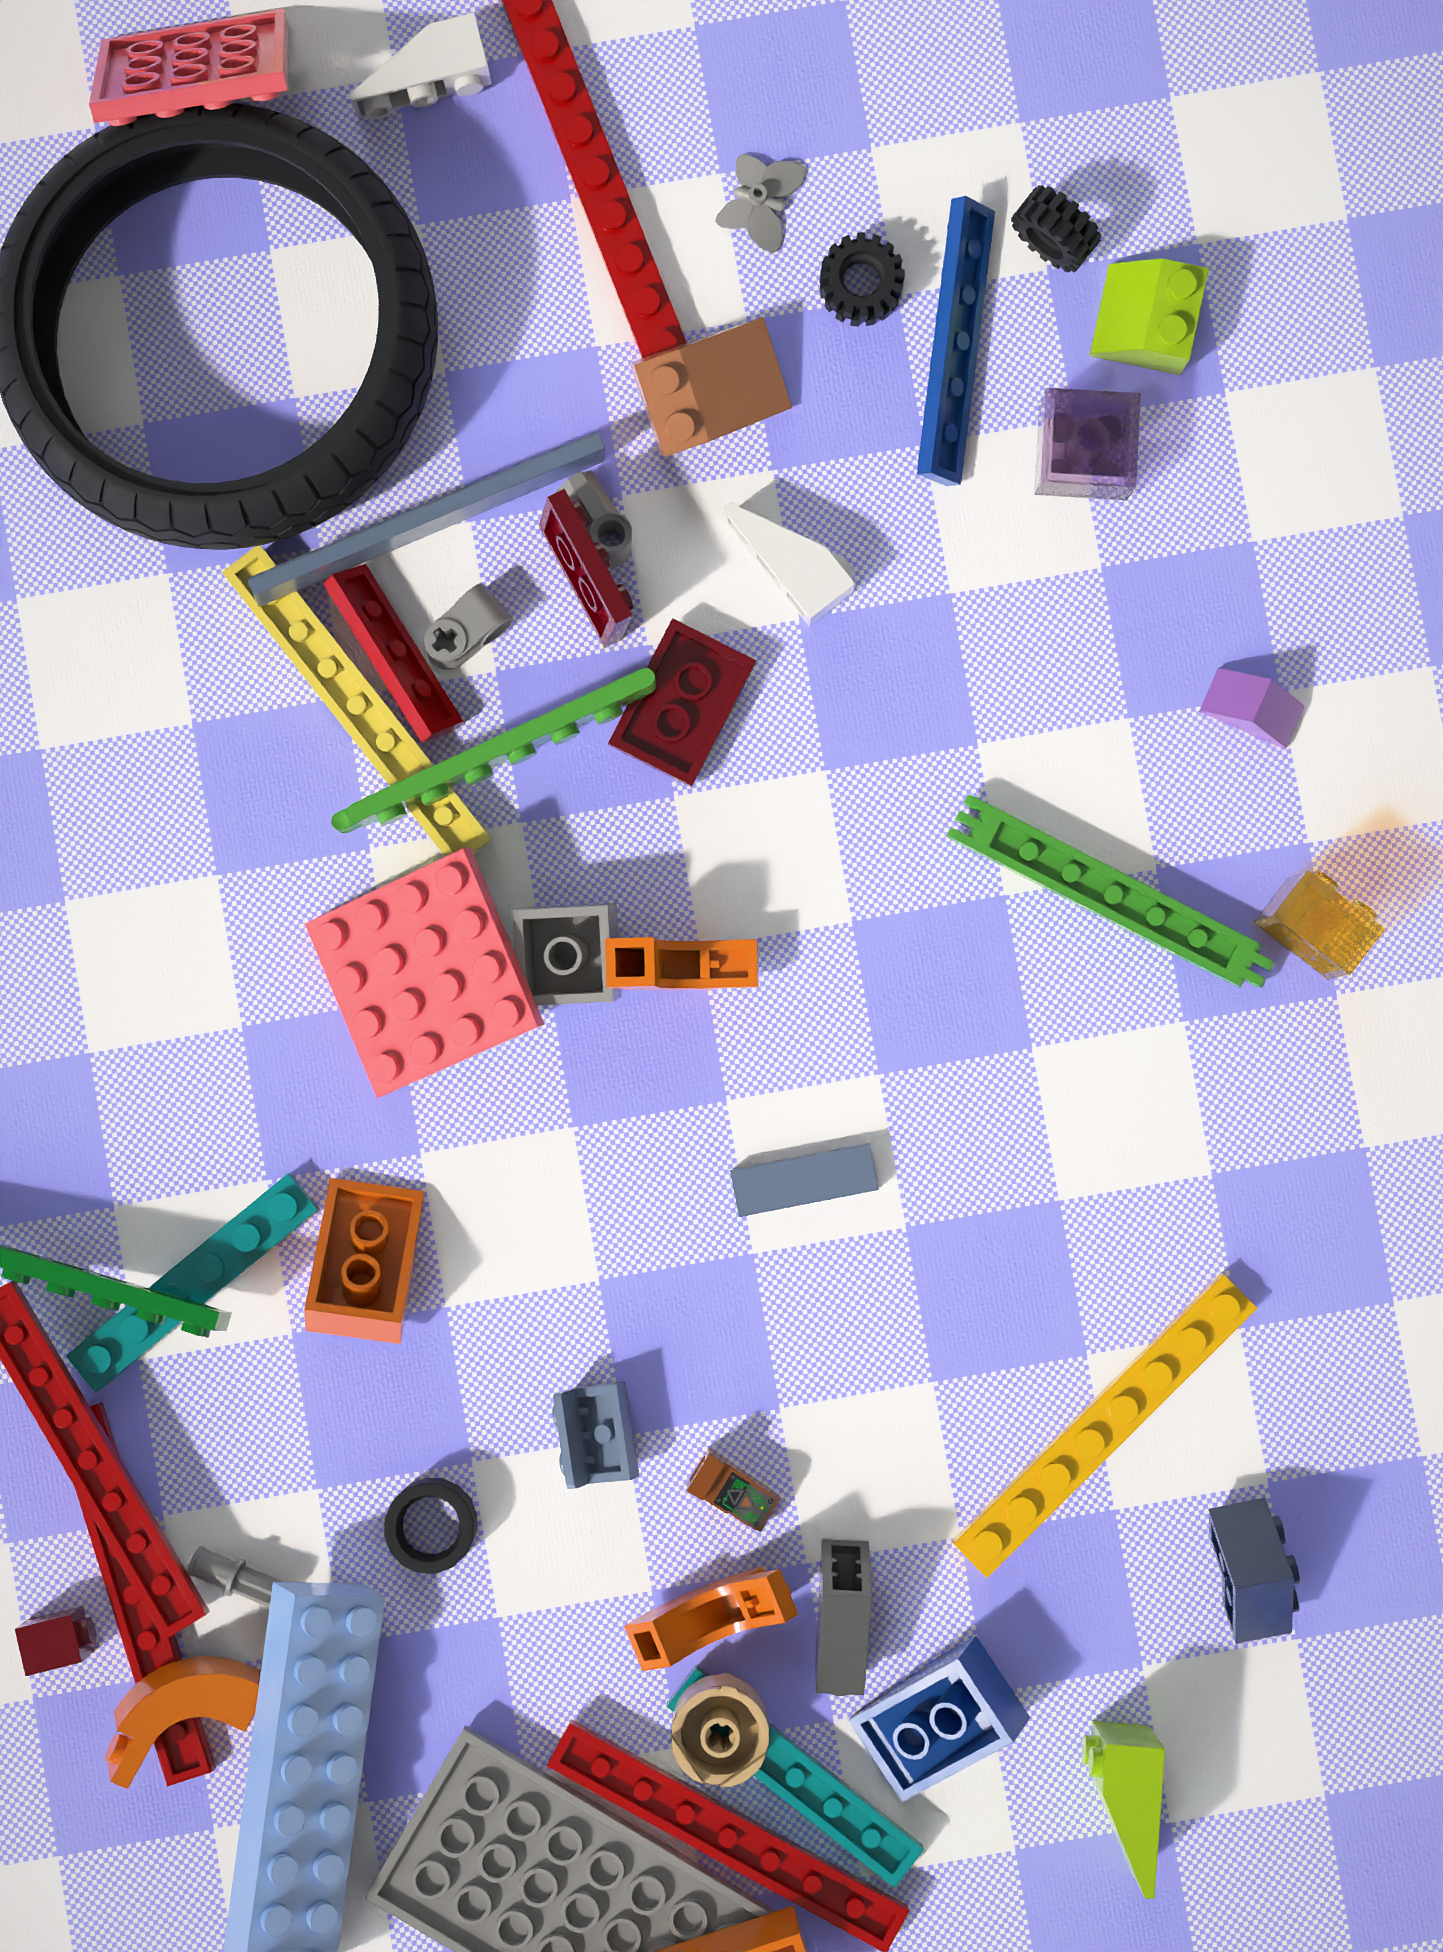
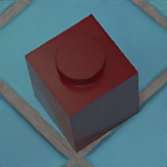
(55, 1640)

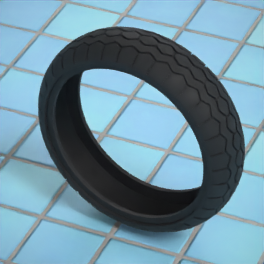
(148, 156)

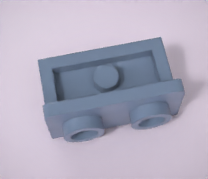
(595, 1434)

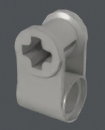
(473, 622)

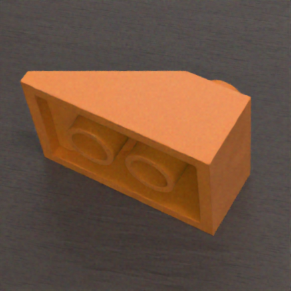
(364, 1261)

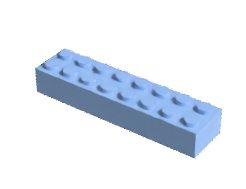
(304, 1768)

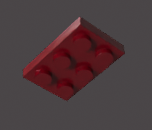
(586, 567)
(691, 703)

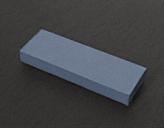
(804, 1180)

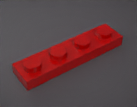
(393, 652)

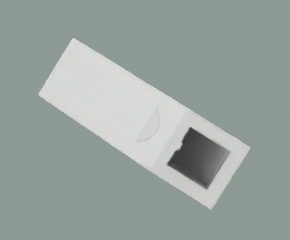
(434, 64)

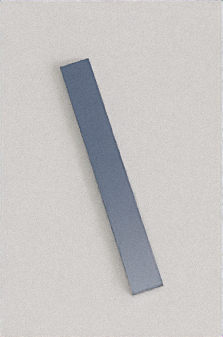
(427, 519)

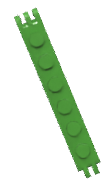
(514, 745)
(1110, 894)

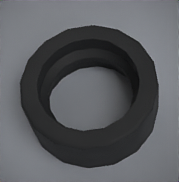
(430, 1562)

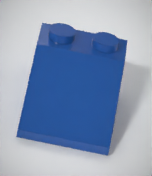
(940, 1720)

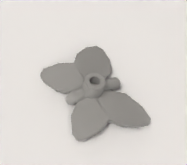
(757, 196)

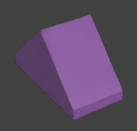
(1253, 706)

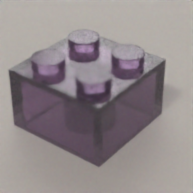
(1087, 444)

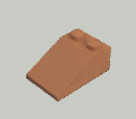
(711, 386)

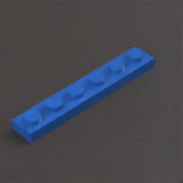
(956, 341)

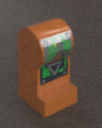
(732, 1490)

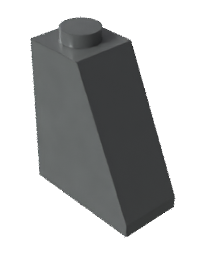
(843, 1617)

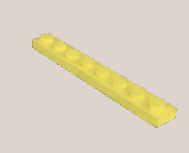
(355, 704)

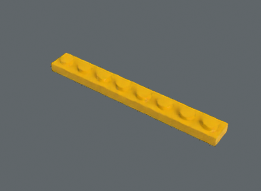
(1104, 1425)

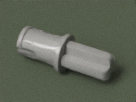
(231, 1576)

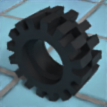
(1056, 228)
(867, 252)

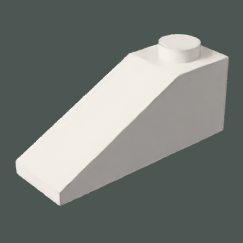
(797, 565)

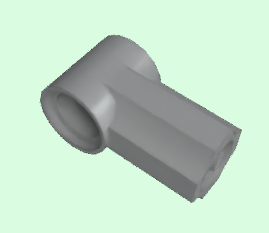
(601, 514)

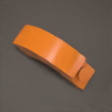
(680, 965)
(709, 1614)
(179, 1691)

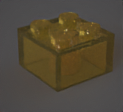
(1320, 924)

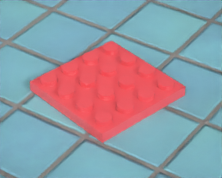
(190, 67)
(424, 973)

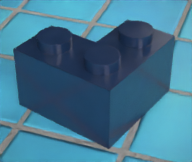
(1254, 1570)

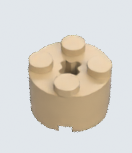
(714, 1757)

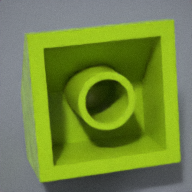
(1149, 314)

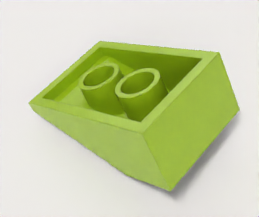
(1128, 1775)

